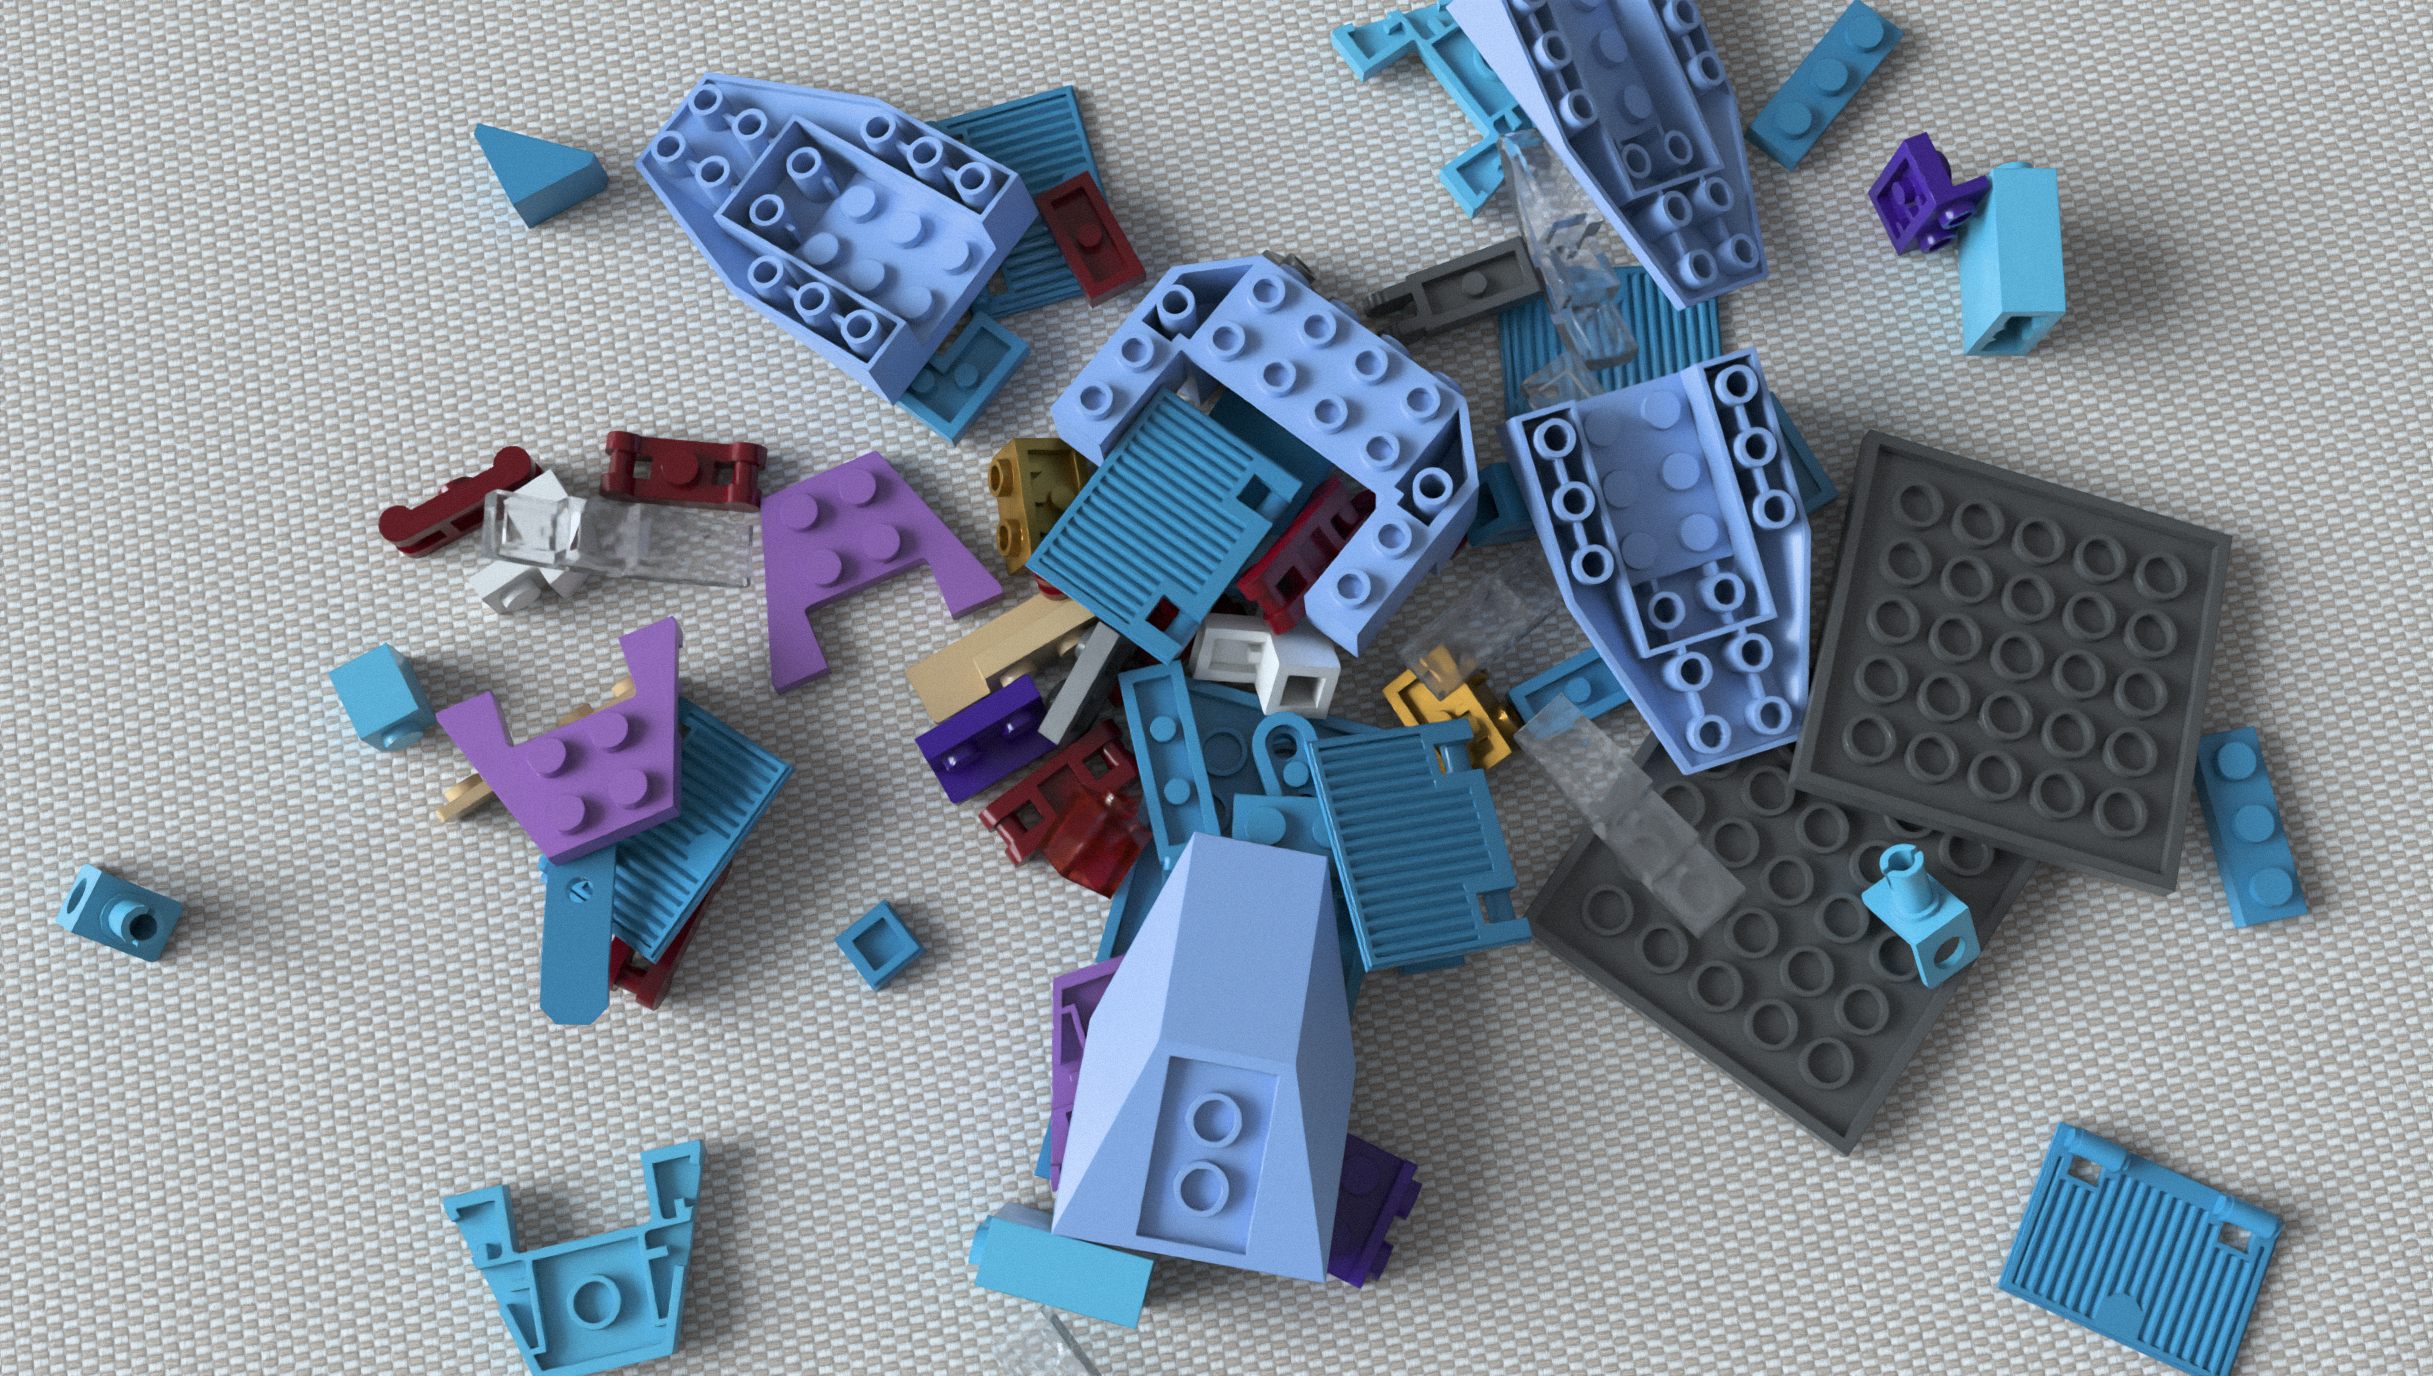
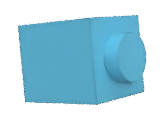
(383, 699)

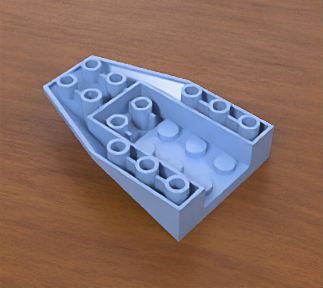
(1640, 123)
(837, 217)
(1680, 550)
(1219, 1071)

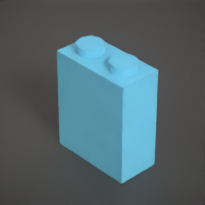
(2012, 263)
(1071, 1274)

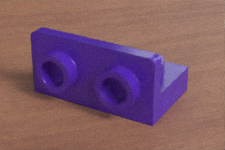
(1919, 199)
(987, 741)
(1370, 1195)

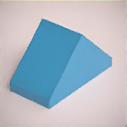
(540, 174)

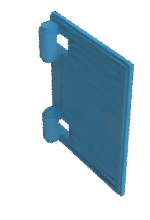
(1046, 145)
(1665, 338)
(1164, 524)
(1415, 844)
(675, 863)
(2140, 1255)

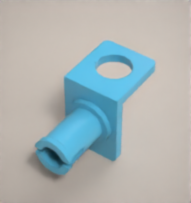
(1922, 913)
(119, 914)

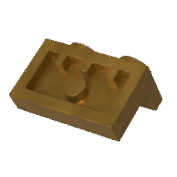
(1033, 489)
(1490, 720)

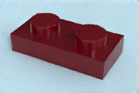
(1090, 239)

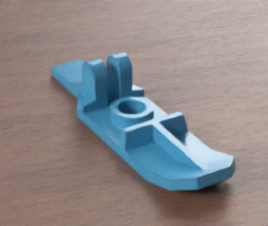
(578, 939)

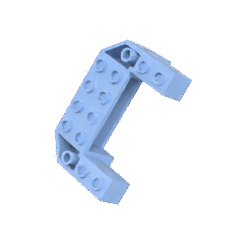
(1327, 385)

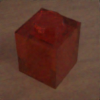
(1095, 839)

